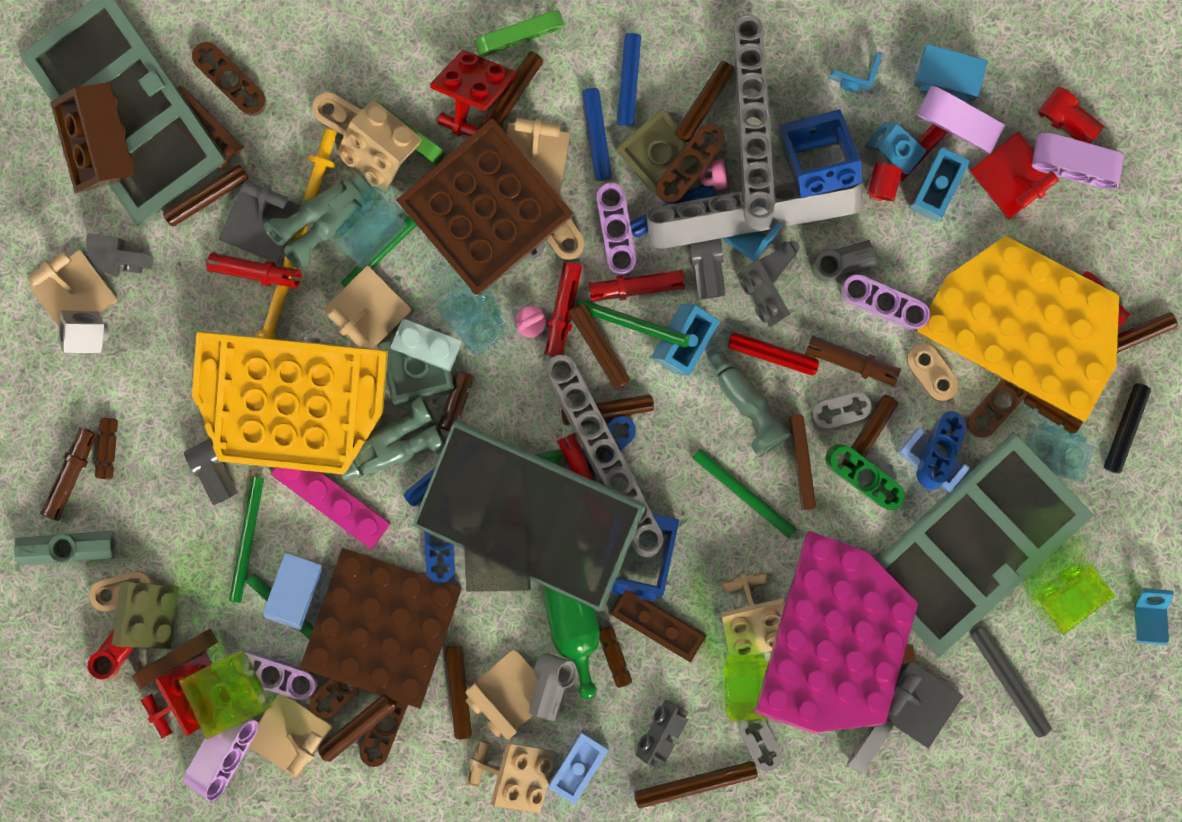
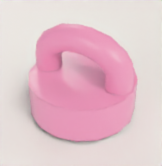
(720, 175)
(530, 321)

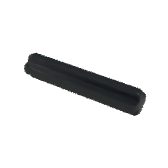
(1127, 428)

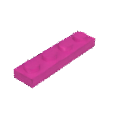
(335, 503)

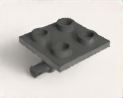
(247, 219)
(759, 281)
(921, 704)

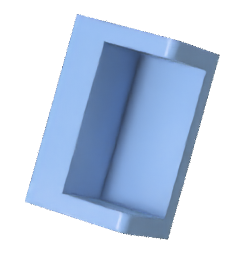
(913, 450)
(292, 591)
(578, 767)

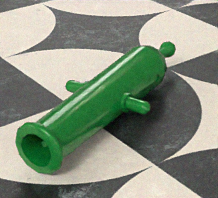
(572, 623)

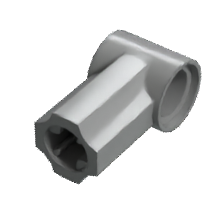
(553, 677)

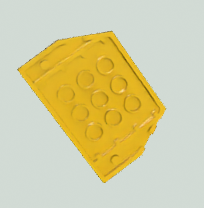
(1030, 324)
(287, 400)

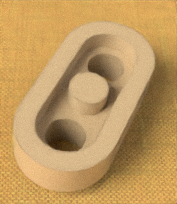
(342, 114)
(565, 232)
(930, 374)
(113, 585)

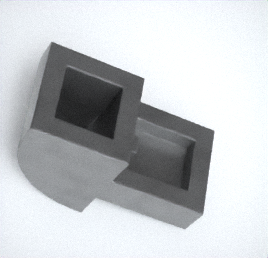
(108, 255)

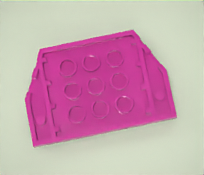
(837, 641)

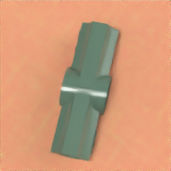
(45, 548)

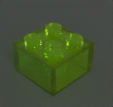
(1071, 597)
(742, 686)
(225, 694)

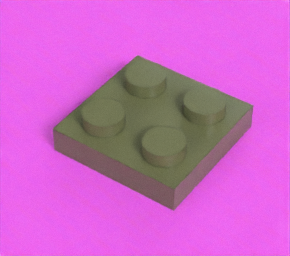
(654, 149)
(145, 615)

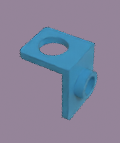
(854, 83)
(897, 146)
(753, 244)
(1151, 616)

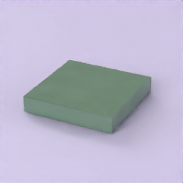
(413, 378)

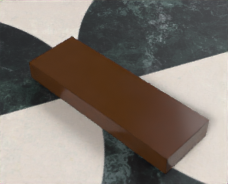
(802, 462)
(658, 625)

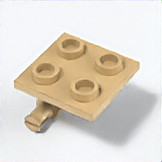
(543, 147)
(70, 285)
(367, 309)
(753, 627)
(289, 735)
(520, 778)

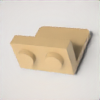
(377, 144)
(504, 694)

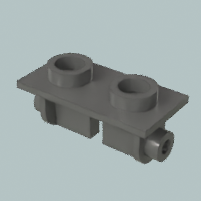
(653, 746)

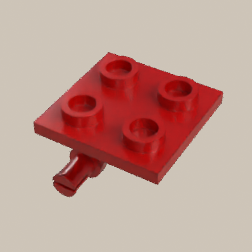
(471, 82)
(1010, 177)
(176, 699)

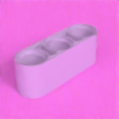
(960, 119)
(1078, 161)
(616, 214)
(900, 302)
(288, 674)
(219, 759)

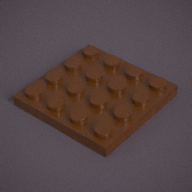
(485, 207)
(380, 628)

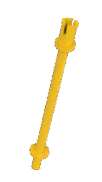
(320, 162)

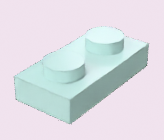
(426, 345)

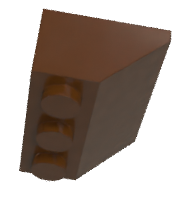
(92, 137)

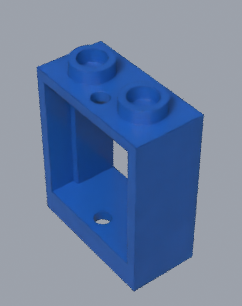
(829, 129)
(646, 591)

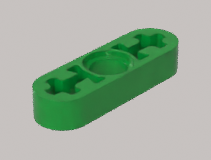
(870, 489)

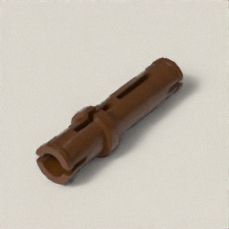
(853, 361)
(71, 468)

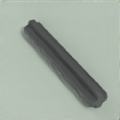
(1011, 681)

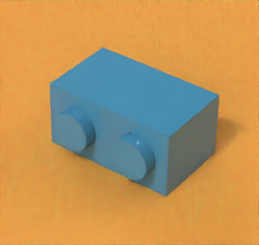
(950, 71)
(939, 184)
(700, 328)

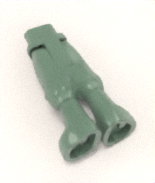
(326, 212)
(750, 403)
(386, 447)

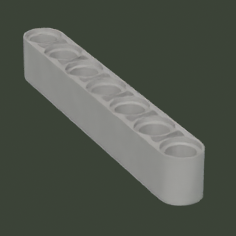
(753, 135)
(724, 214)
(600, 440)

